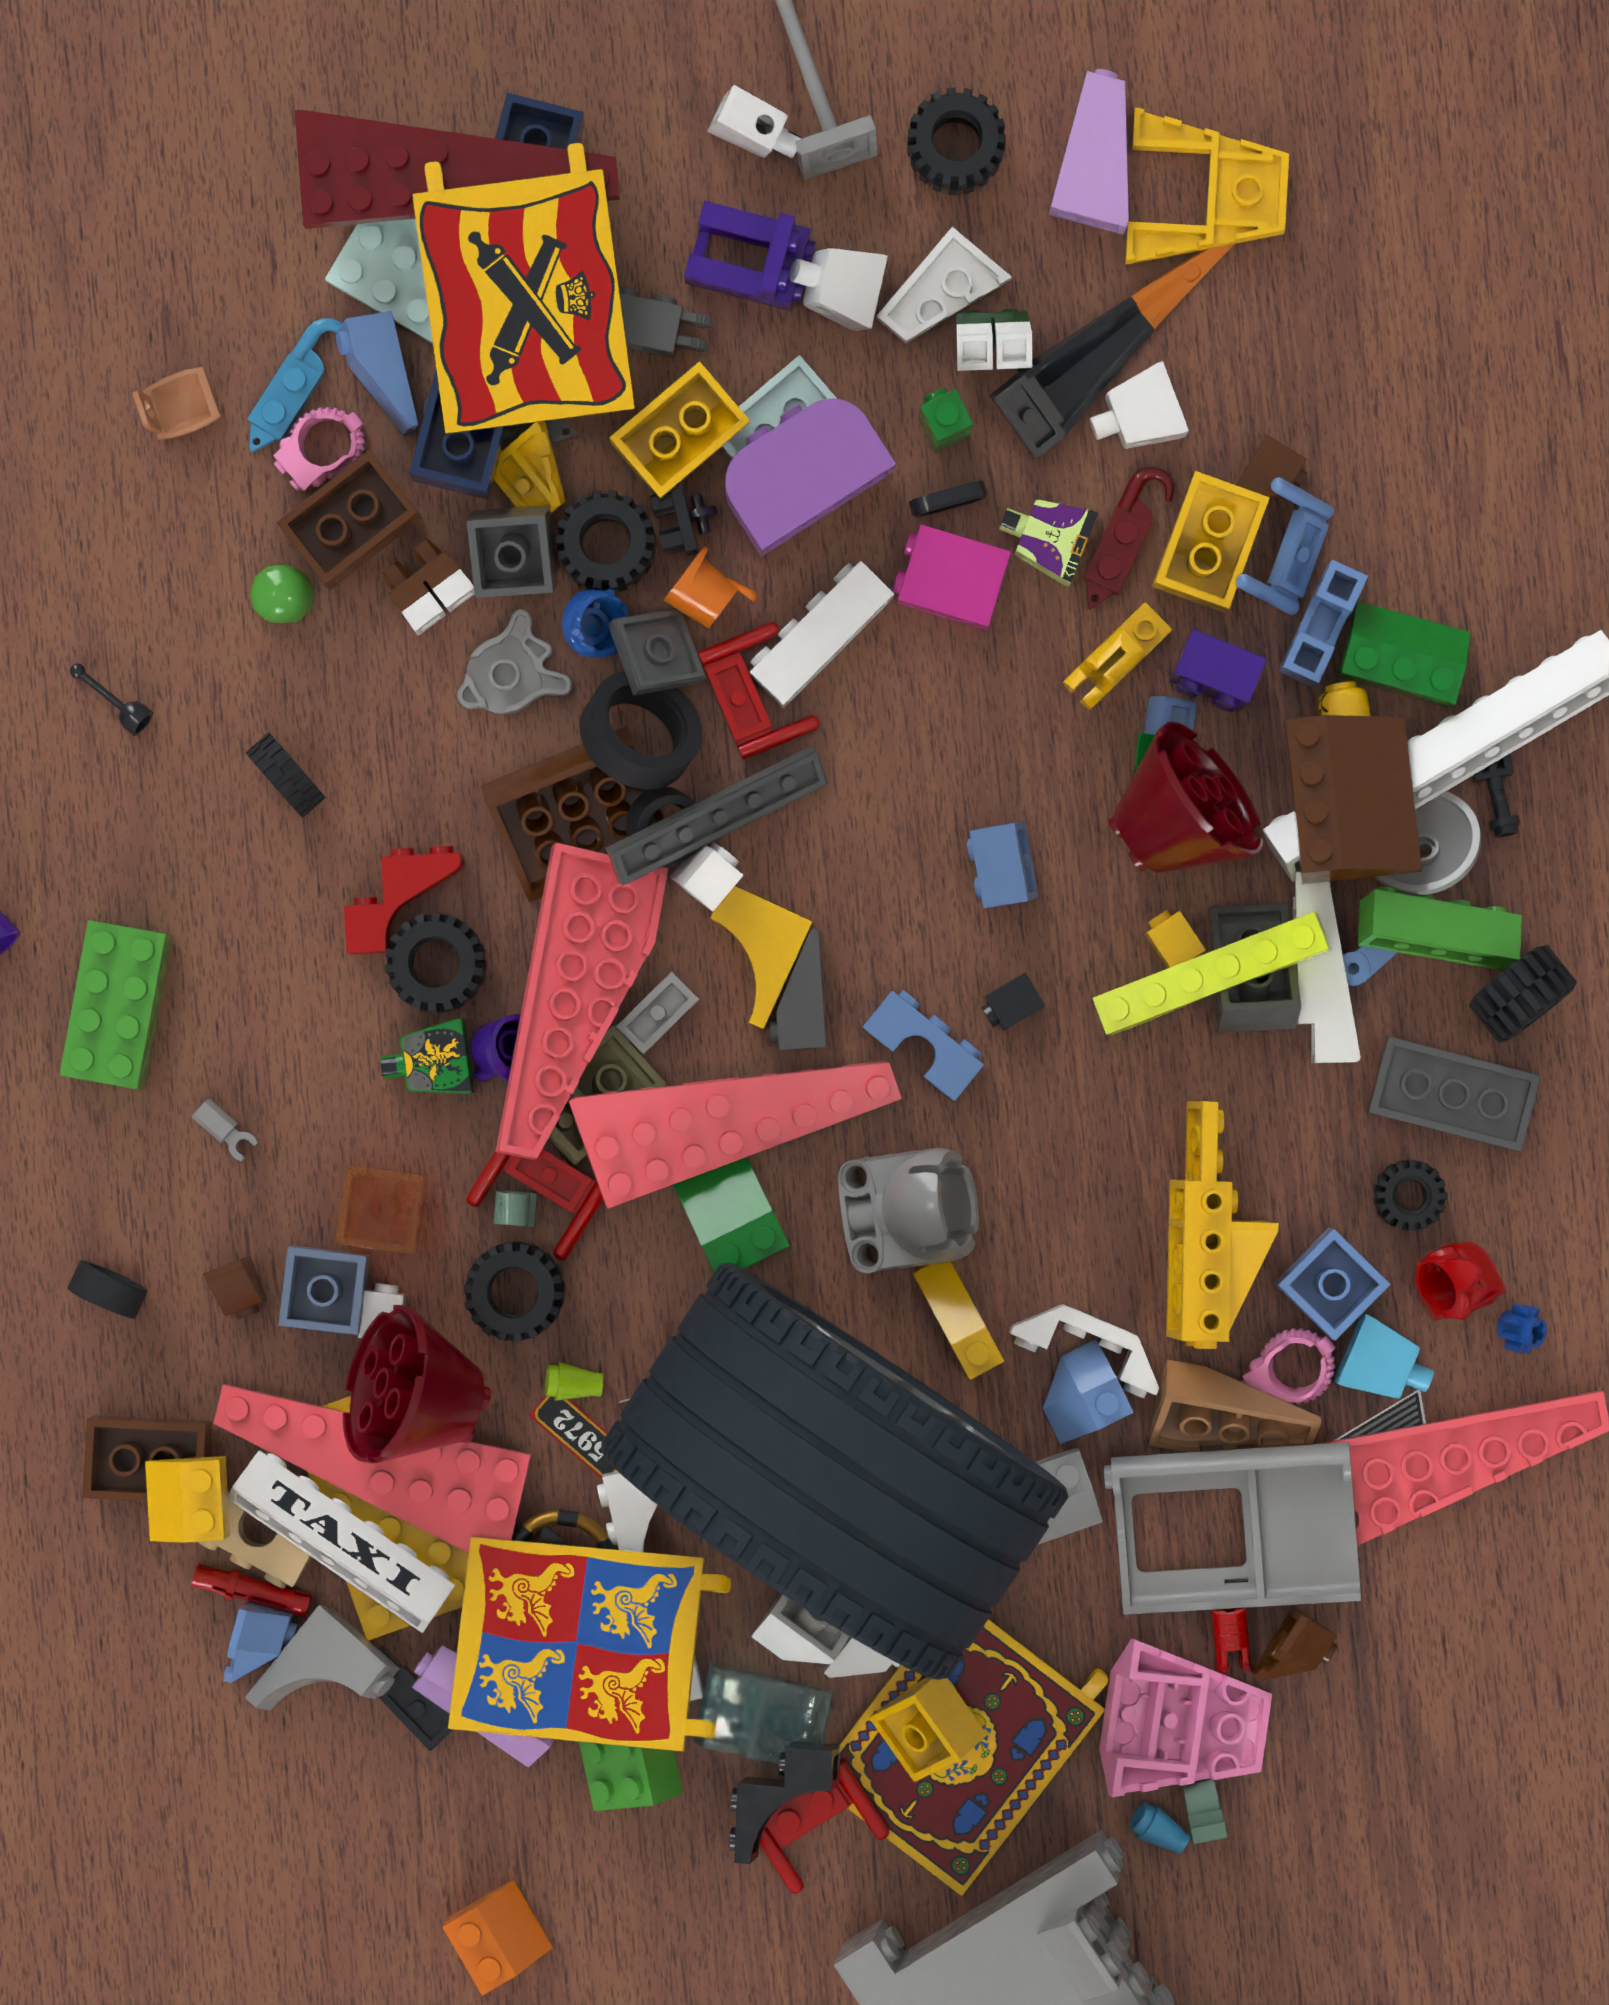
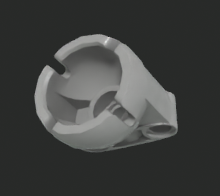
(908, 1209)

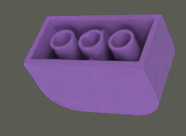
(803, 470)

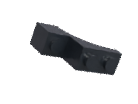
(805, 1769)

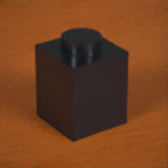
(1012, 1002)

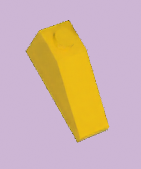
(958, 1318)

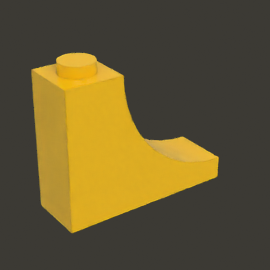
(770, 939)

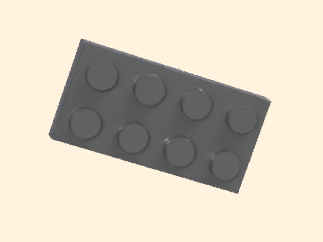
(1453, 1093)

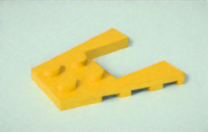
(1243, 190)

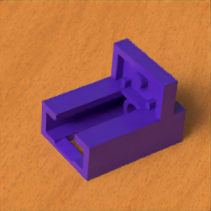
(784, 245)

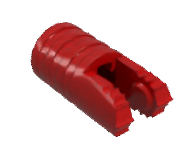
(1231, 1634)

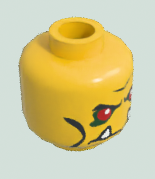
(1344, 700)

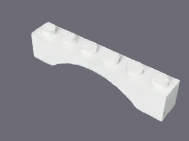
(628, 1529)

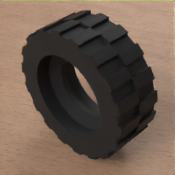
(285, 775)

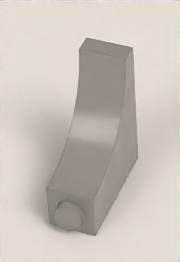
(325, 1651)

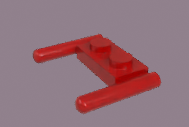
(740, 699)
(553, 1180)
(810, 1810)

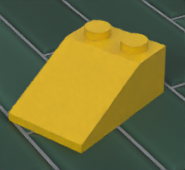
(1210, 542)

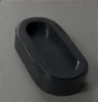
(948, 499)

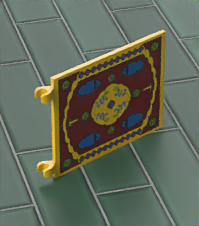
(968, 1809)

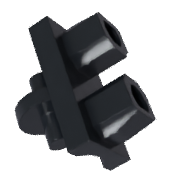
(682, 537)

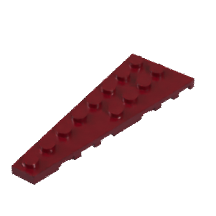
(371, 168)

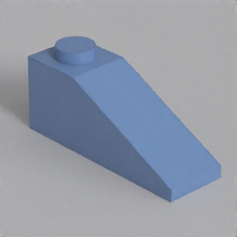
(377, 361)

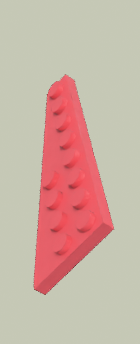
(680, 1131)
(1439, 1462)
(444, 1490)

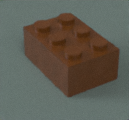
(349, 520)
(121, 1445)

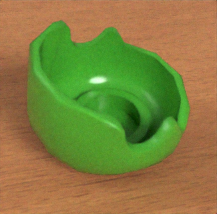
(281, 594)

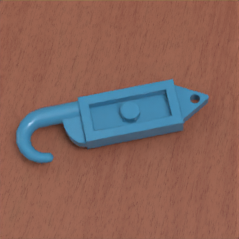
(289, 388)

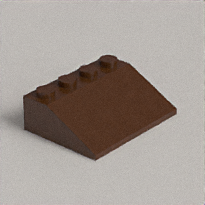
(1352, 797)
(559, 802)

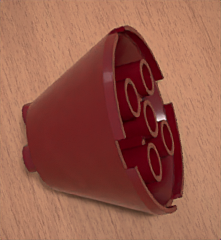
(1184, 807)
(409, 1390)

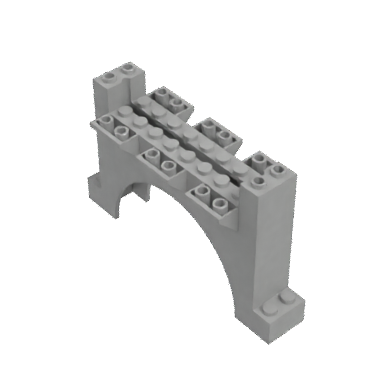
(1025, 1946)

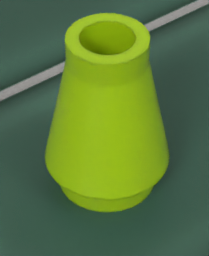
(571, 1382)

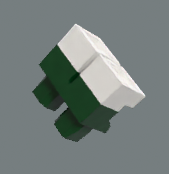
(982, 332)

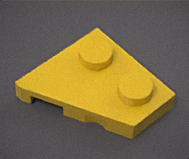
(529, 470)

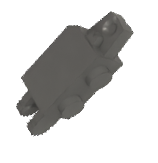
(656, 324)

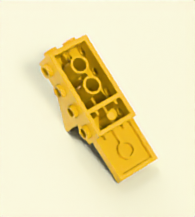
(1208, 1252)

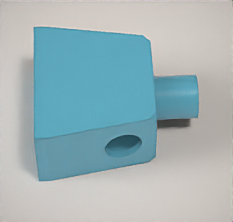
(1381, 1361)

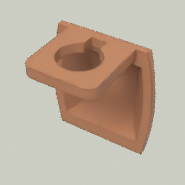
(177, 404)

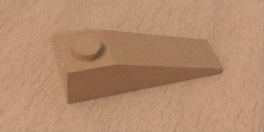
(1212, 1409)

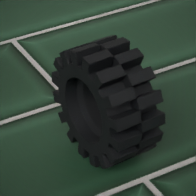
(1433, 1188)

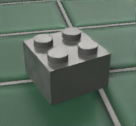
(512, 551)

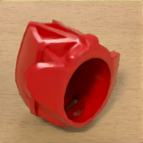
(1459, 1282)

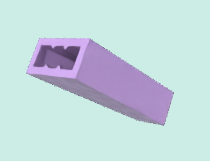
(1094, 167)
(436, 1684)

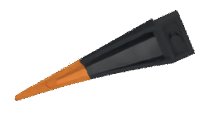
(1068, 377)

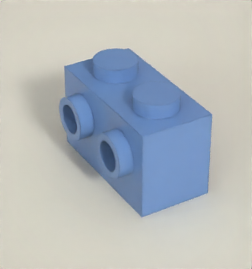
(1003, 864)

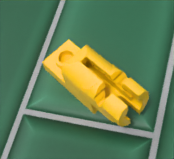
(1119, 654)

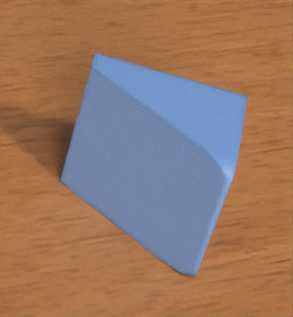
(1167, 709)

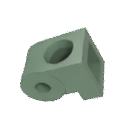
(515, 1208)
(1203, 1812)

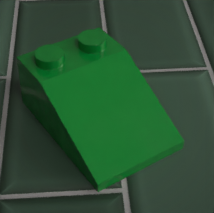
(732, 1215)

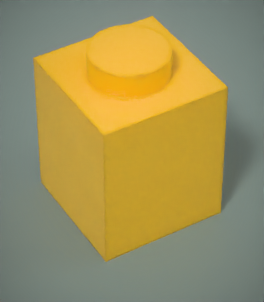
(1173, 939)

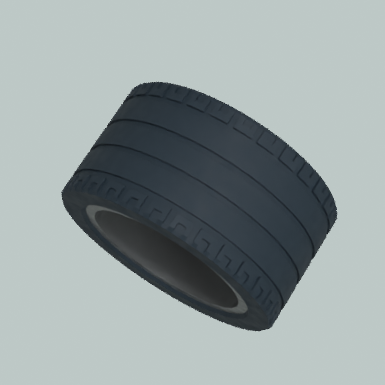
(832, 1473)

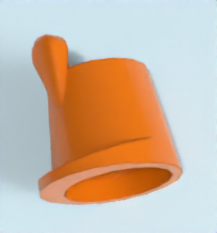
(704, 591)

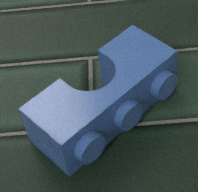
(1322, 623)
(953, 1062)

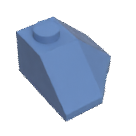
(1084, 1394)
(257, 1638)

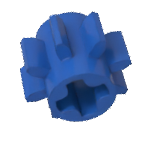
(1521, 1328)

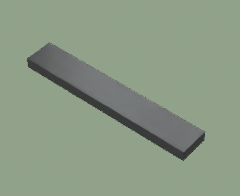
(716, 815)

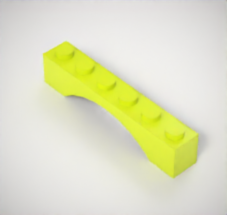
(1212, 973)

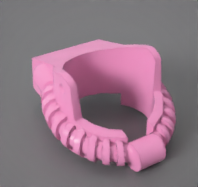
(294, 460)
(1262, 1376)

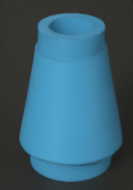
(1158, 1828)

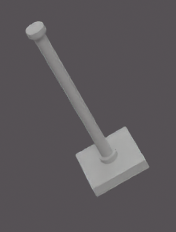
(836, 144)

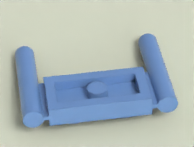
(1297, 552)

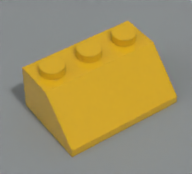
(679, 430)

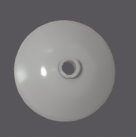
(1452, 836)

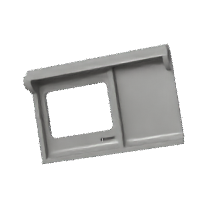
(1294, 1528)

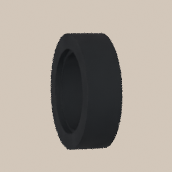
(619, 759)

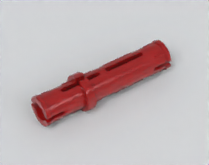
(249, 1589)

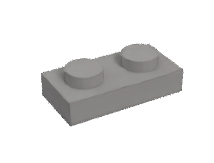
(657, 1012)

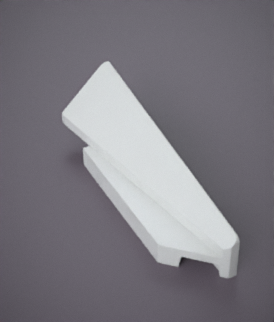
(1324, 983)

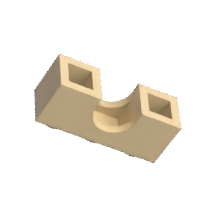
(279, 1558)

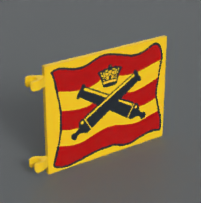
(523, 298)

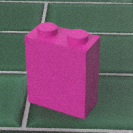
(951, 576)

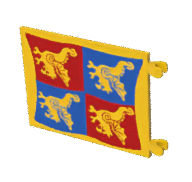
(579, 1644)

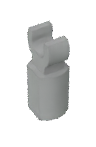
(222, 1127)

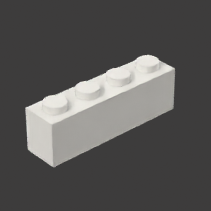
(821, 634)

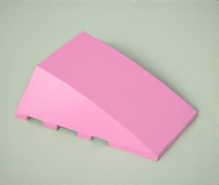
(1178, 1723)

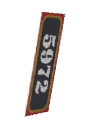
(574, 1431)

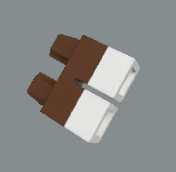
(413, 596)

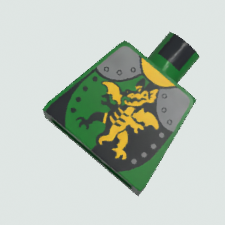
(433, 1060)

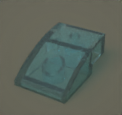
(761, 1713)

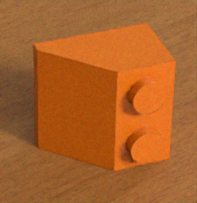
(497, 1936)

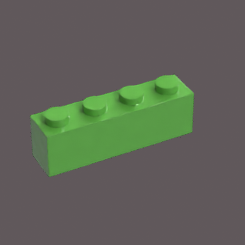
(1439, 929)

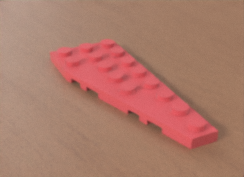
(581, 967)

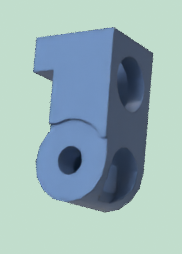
(1364, 963)

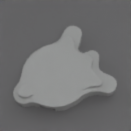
(510, 672)

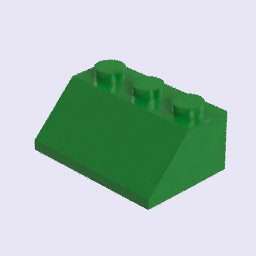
(1404, 655)

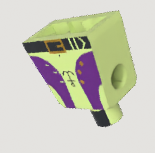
(1051, 537)

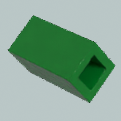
(944, 419)

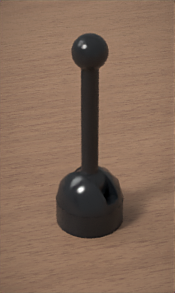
(132, 716)

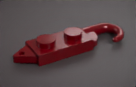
(1123, 537)

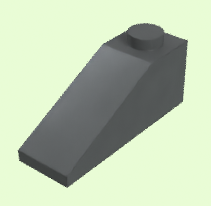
(801, 1009)

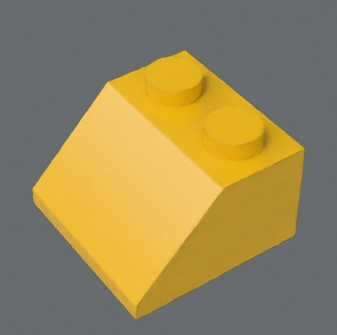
(188, 1499)
(928, 1727)

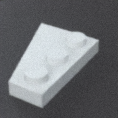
(941, 286)

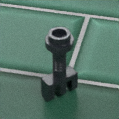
(1504, 823)

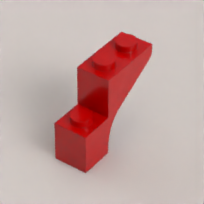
(403, 880)

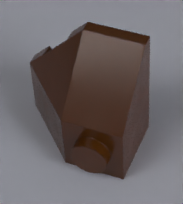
(1295, 1647)

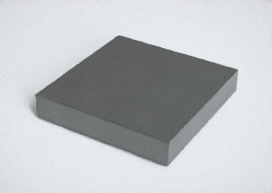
(657, 651)

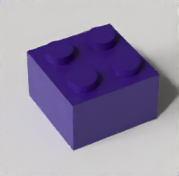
(1217, 671)

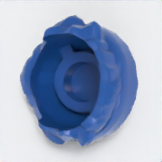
(587, 622)

